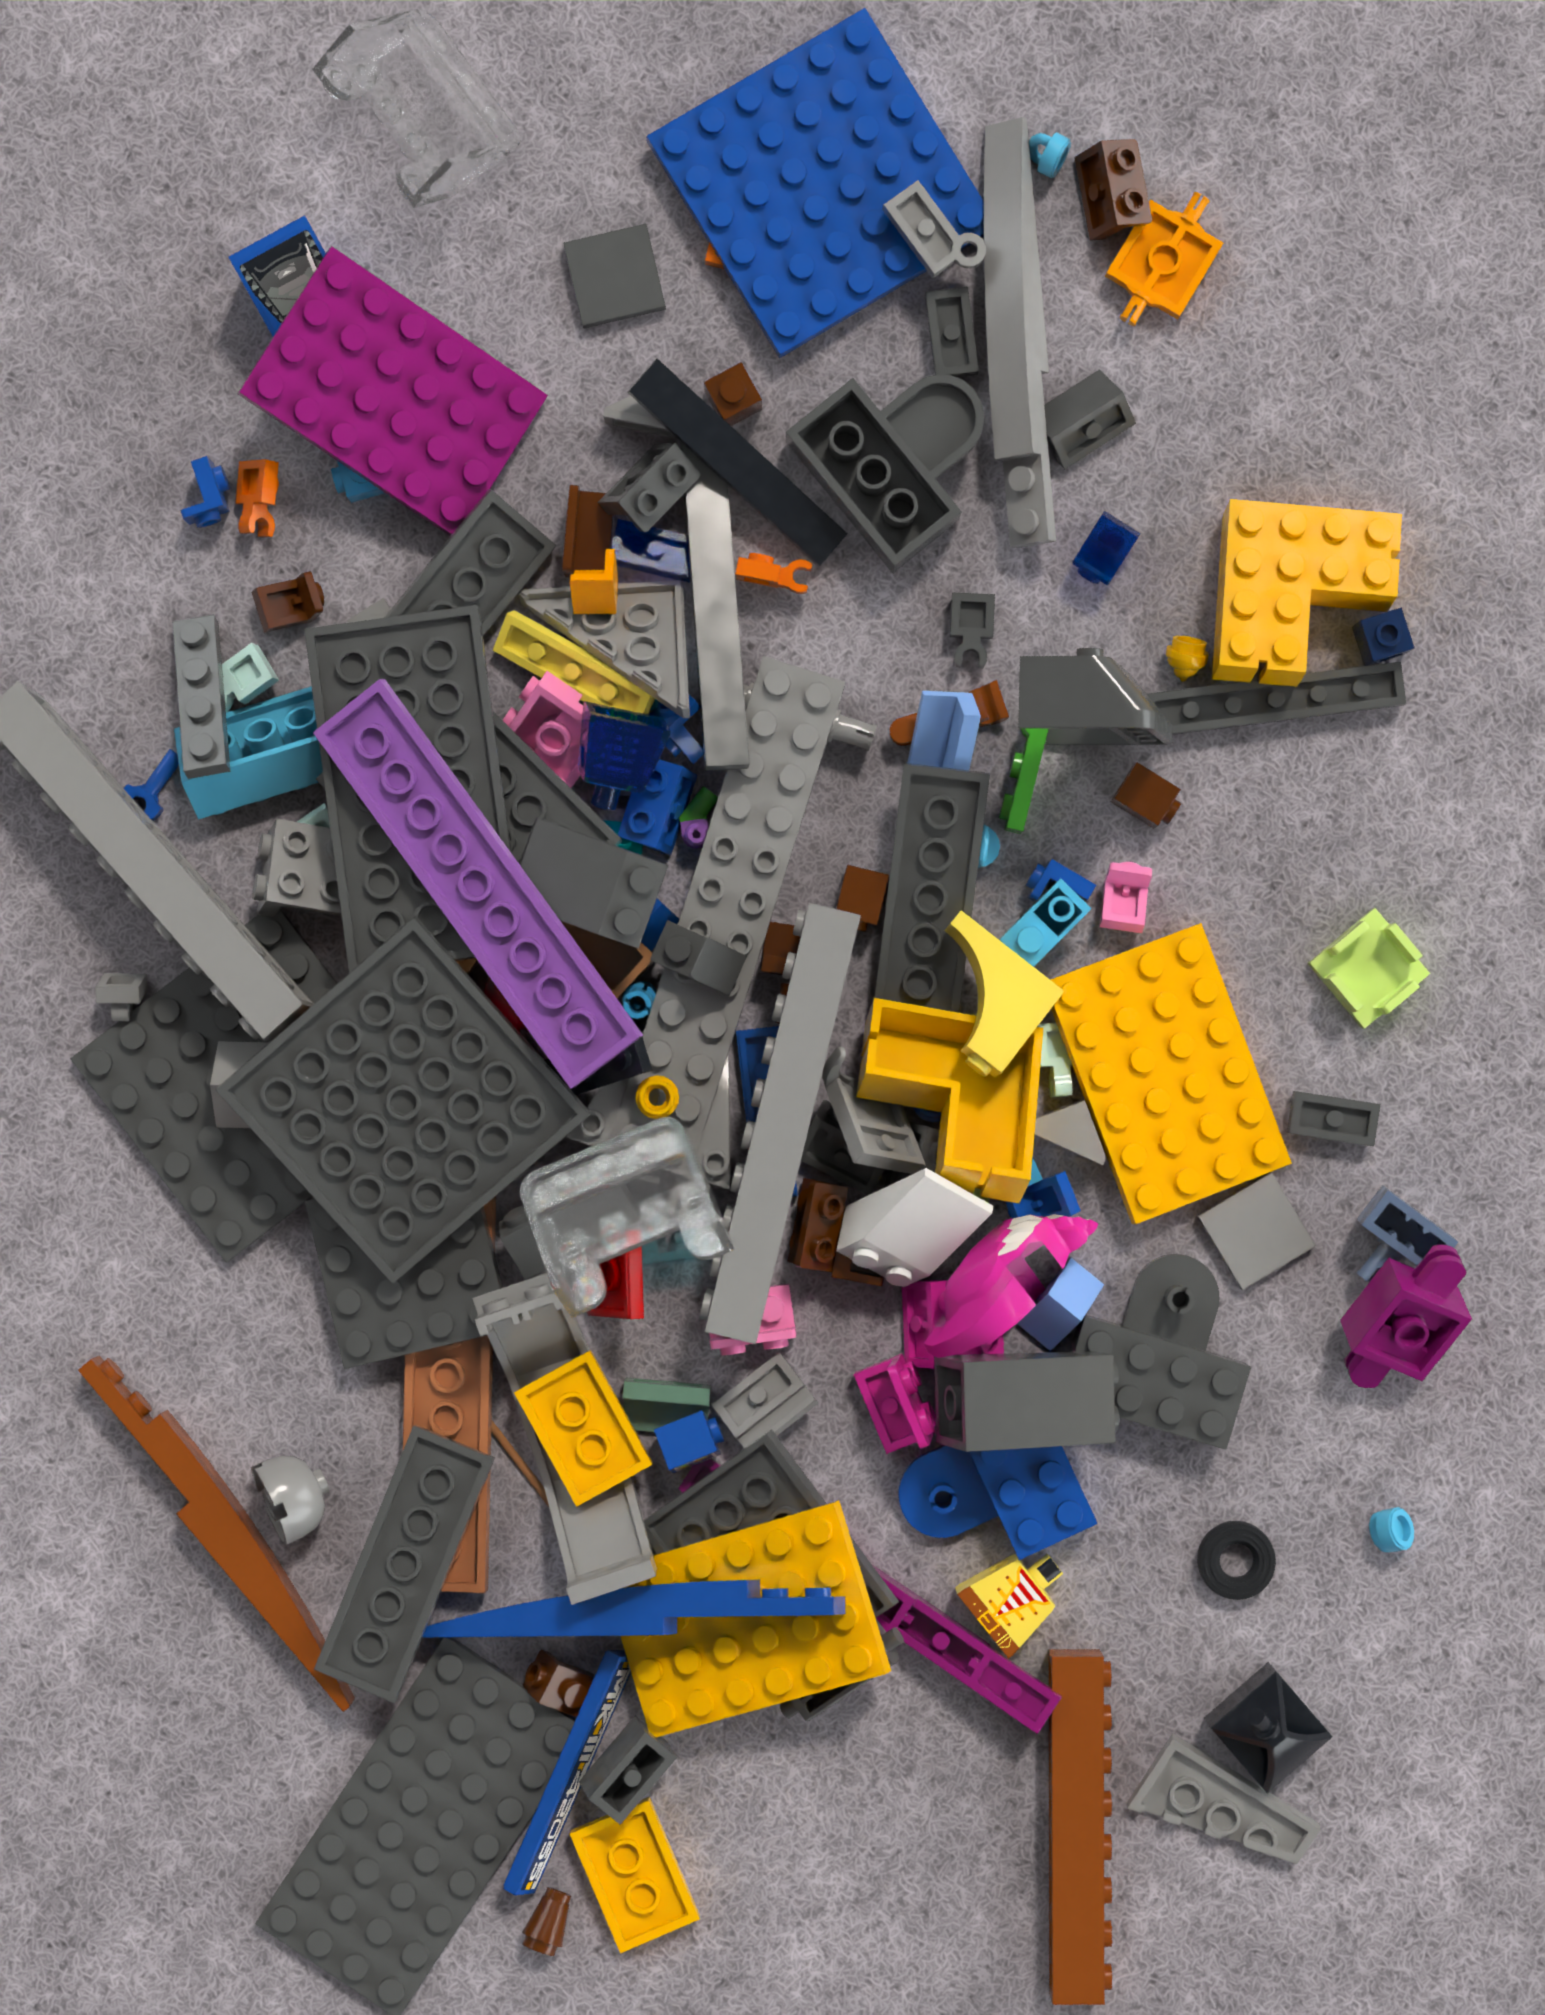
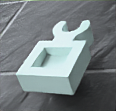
(246, 675)

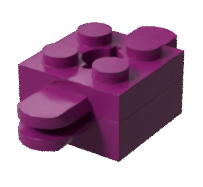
(1406, 1318)

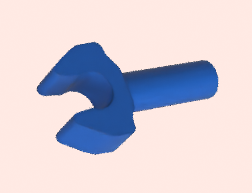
(154, 784)

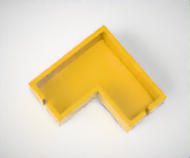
(1279, 564)
(985, 1121)

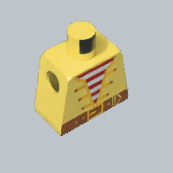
(1011, 1599)

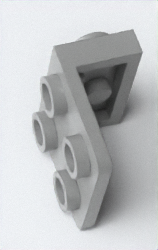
(296, 869)

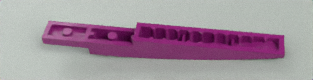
(953, 1647)

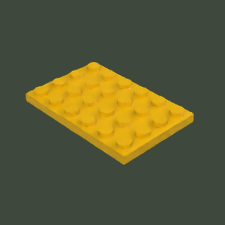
(1167, 1074)
(754, 1662)

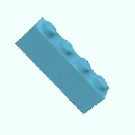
(268, 754)

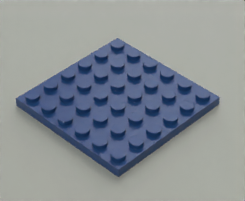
(796, 179)

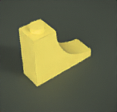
(1010, 997)

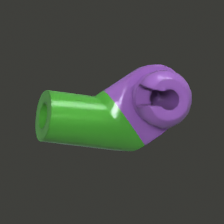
(694, 818)

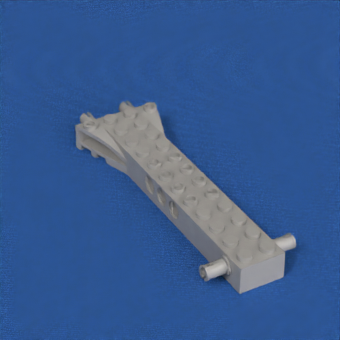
(732, 902)

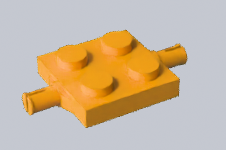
(1164, 260)

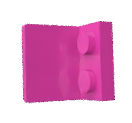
(924, 1311)

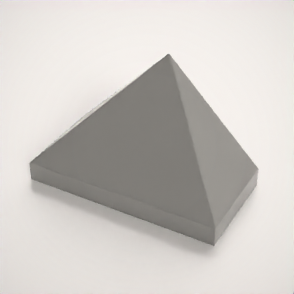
(633, 416)

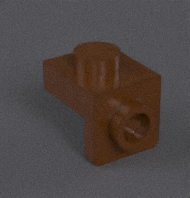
(289, 602)
(557, 1683)

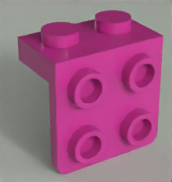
(895, 1403)

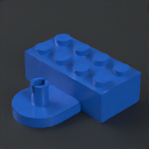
(1025, 1487)

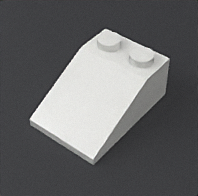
(910, 1226)

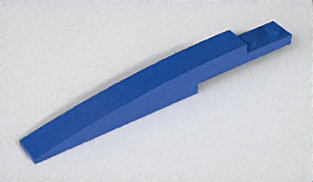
(639, 1610)

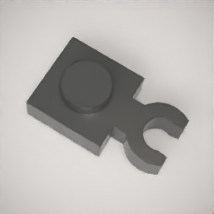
(972, 620)

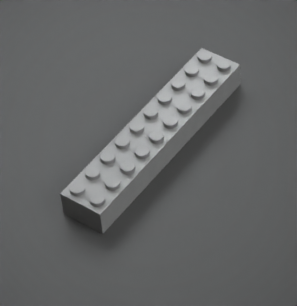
(149, 864)
(782, 1121)

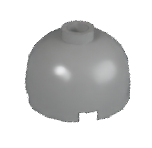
(291, 1495)

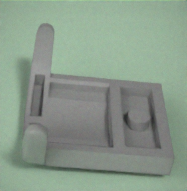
(873, 1130)

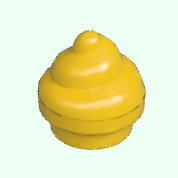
(1186, 656)

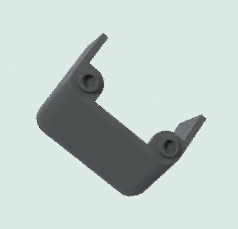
(1088, 702)

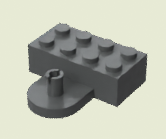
(888, 460)
(1163, 1357)

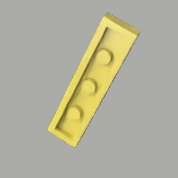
(544, 650)

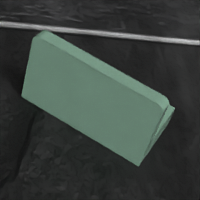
(660, 1402)

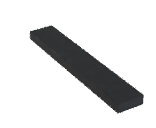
(737, 462)

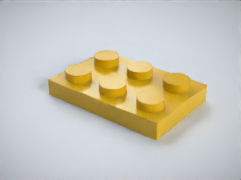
(583, 1428)
(635, 1876)

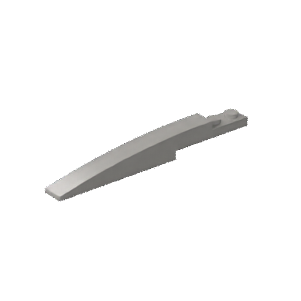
(1016, 333)

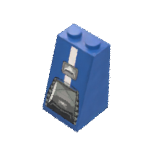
(279, 269)

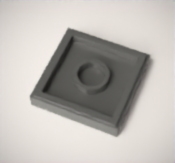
(614, 276)

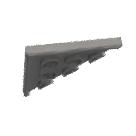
(639, 641)

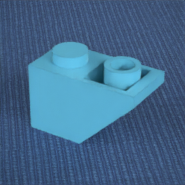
(1045, 923)

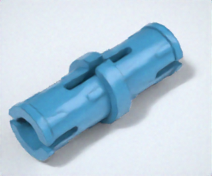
(630, 1001)

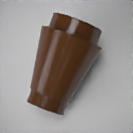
(548, 1922)

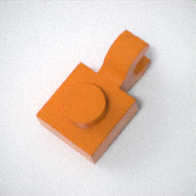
(255, 491)
(761, 570)

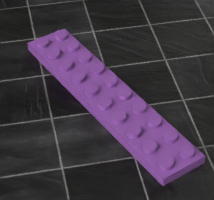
(477, 883)

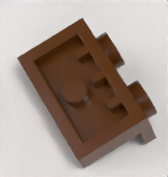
(1112, 187)
(817, 1225)

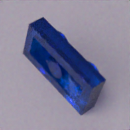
(652, 552)

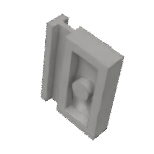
(765, 1401)

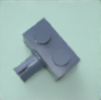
(1401, 1232)

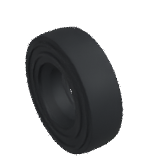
(1236, 1533)

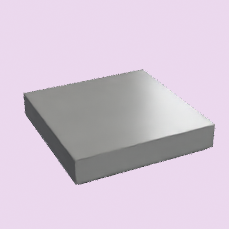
(1256, 1230)

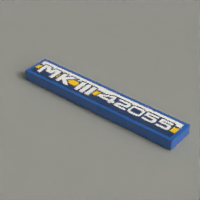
(569, 1770)

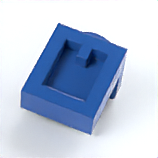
(1052, 873)

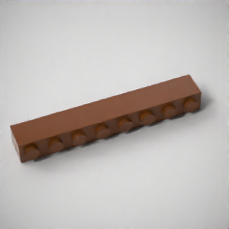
(1077, 1827)

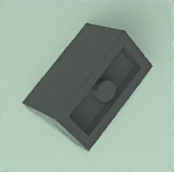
(1086, 418)

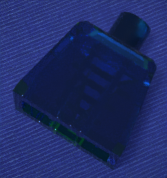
(618, 751)

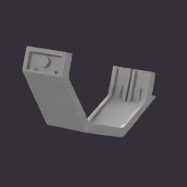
(606, 1536)

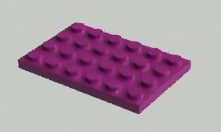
(392, 392)

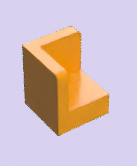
(596, 589)

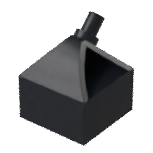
(1267, 1727)

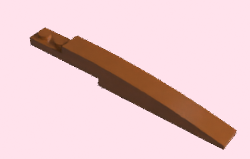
(219, 1521)

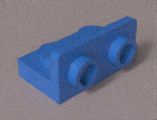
(655, 813)

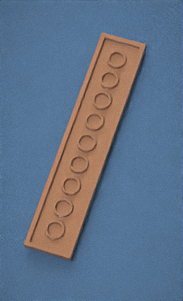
(452, 1395)

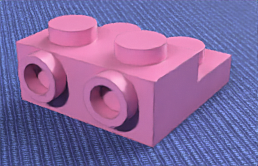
(550, 724)

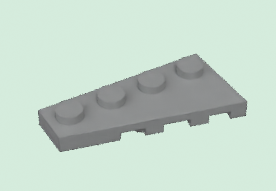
(1207, 1795)

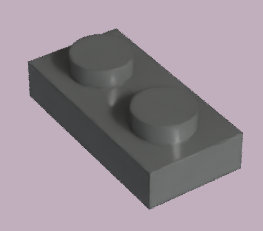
(951, 332)
(1333, 1118)

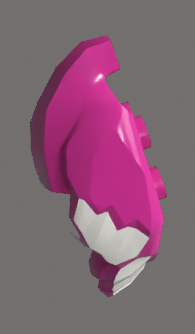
(996, 1284)

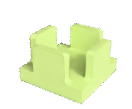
(1370, 968)

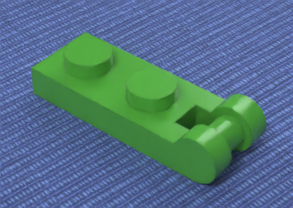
(1025, 771)

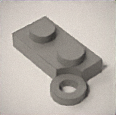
(930, 232)

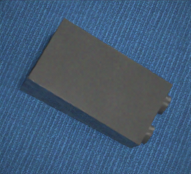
(1025, 1400)

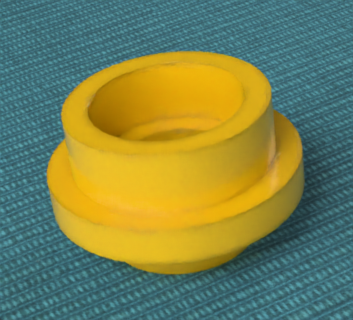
(644, 1104)

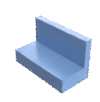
(945, 730)

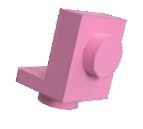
(1125, 897)

